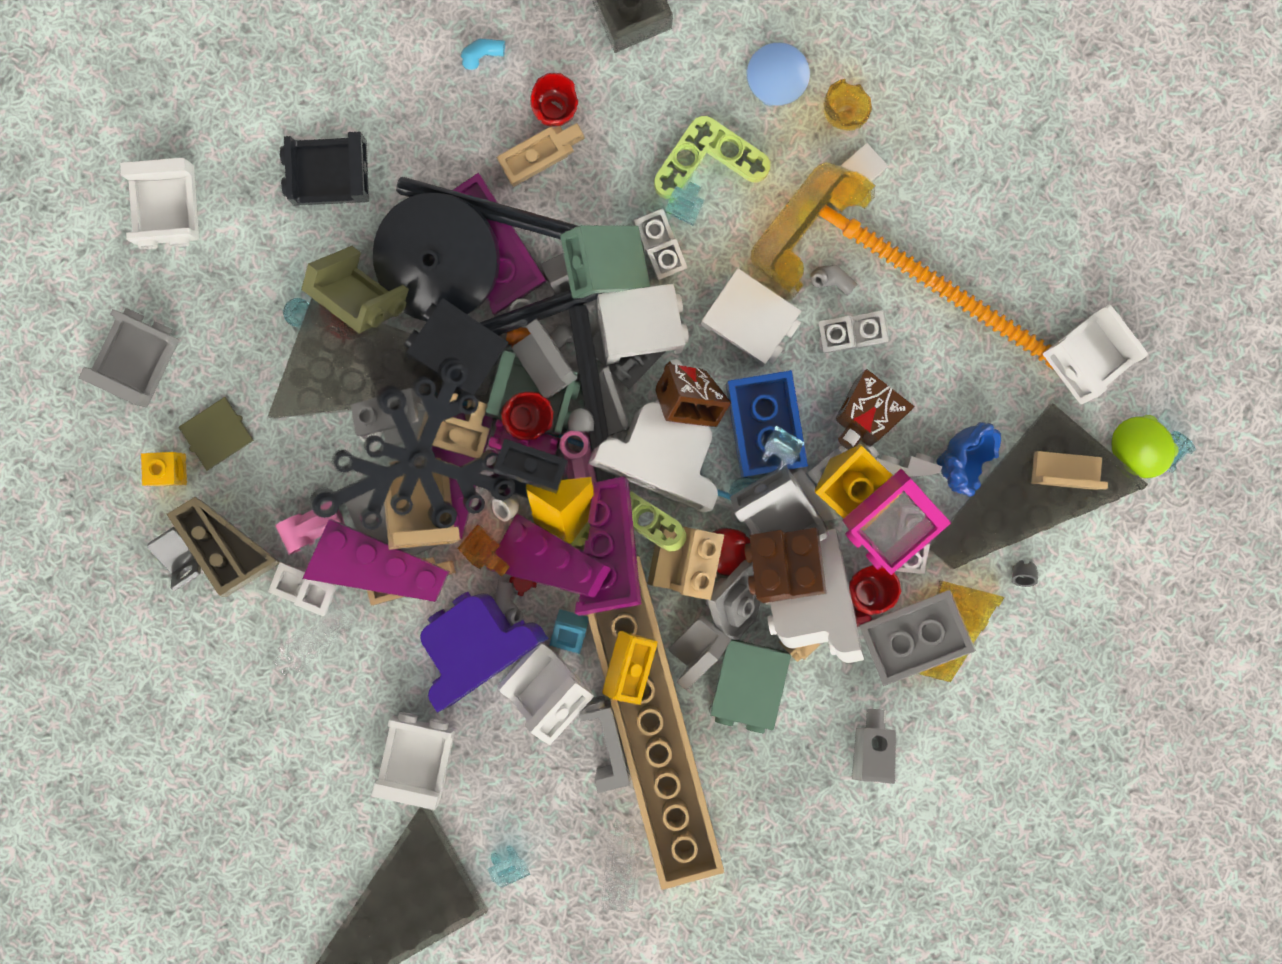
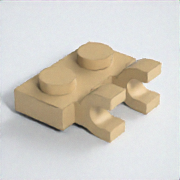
(462, 436)

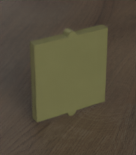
(216, 433)

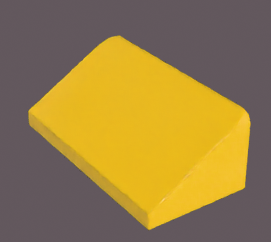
(629, 668)

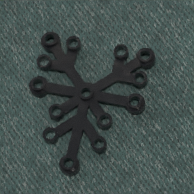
(381, 477)

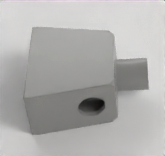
(874, 764)

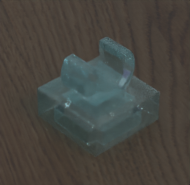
(685, 203)
(782, 445)
(509, 870)

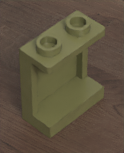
(351, 293)

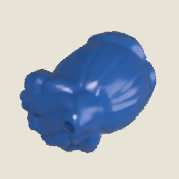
(967, 454)

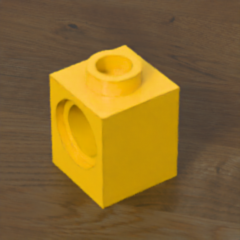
(163, 469)

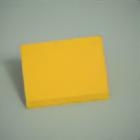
(850, 479)
(563, 512)

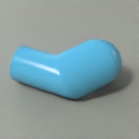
(479, 48)

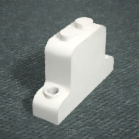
(661, 458)
(821, 616)

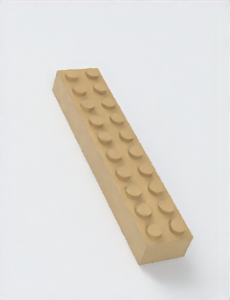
(660, 754)

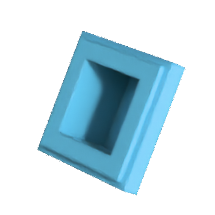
(569, 631)

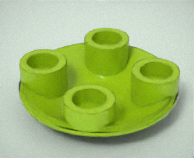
(1144, 446)

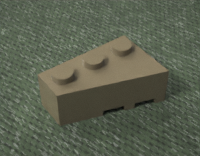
(219, 547)

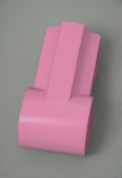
(578, 461)
(305, 528)

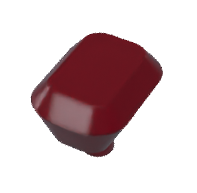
(861, 617)

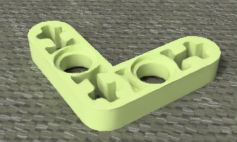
(712, 146)
(650, 531)

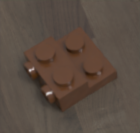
(785, 565)

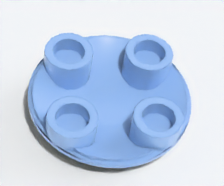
(778, 74)

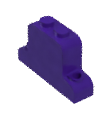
(473, 646)

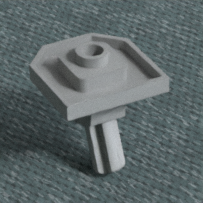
(732, 603)

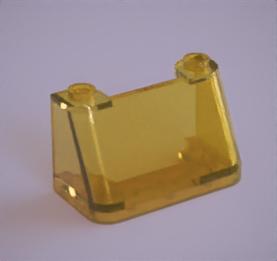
(823, 186)

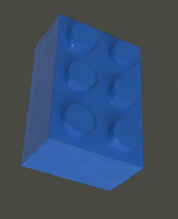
(755, 410)

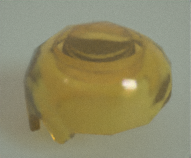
(844, 94)

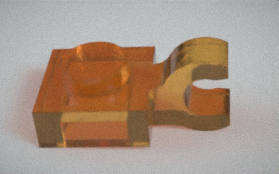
(480, 550)

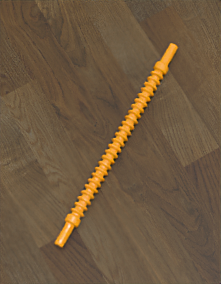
(852, 228)

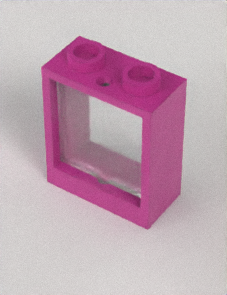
(892, 524)

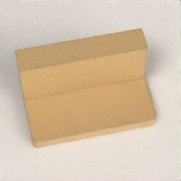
(1067, 470)

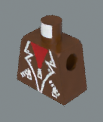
(690, 396)
(870, 411)

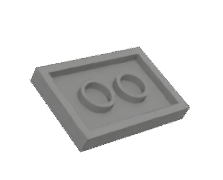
(917, 638)

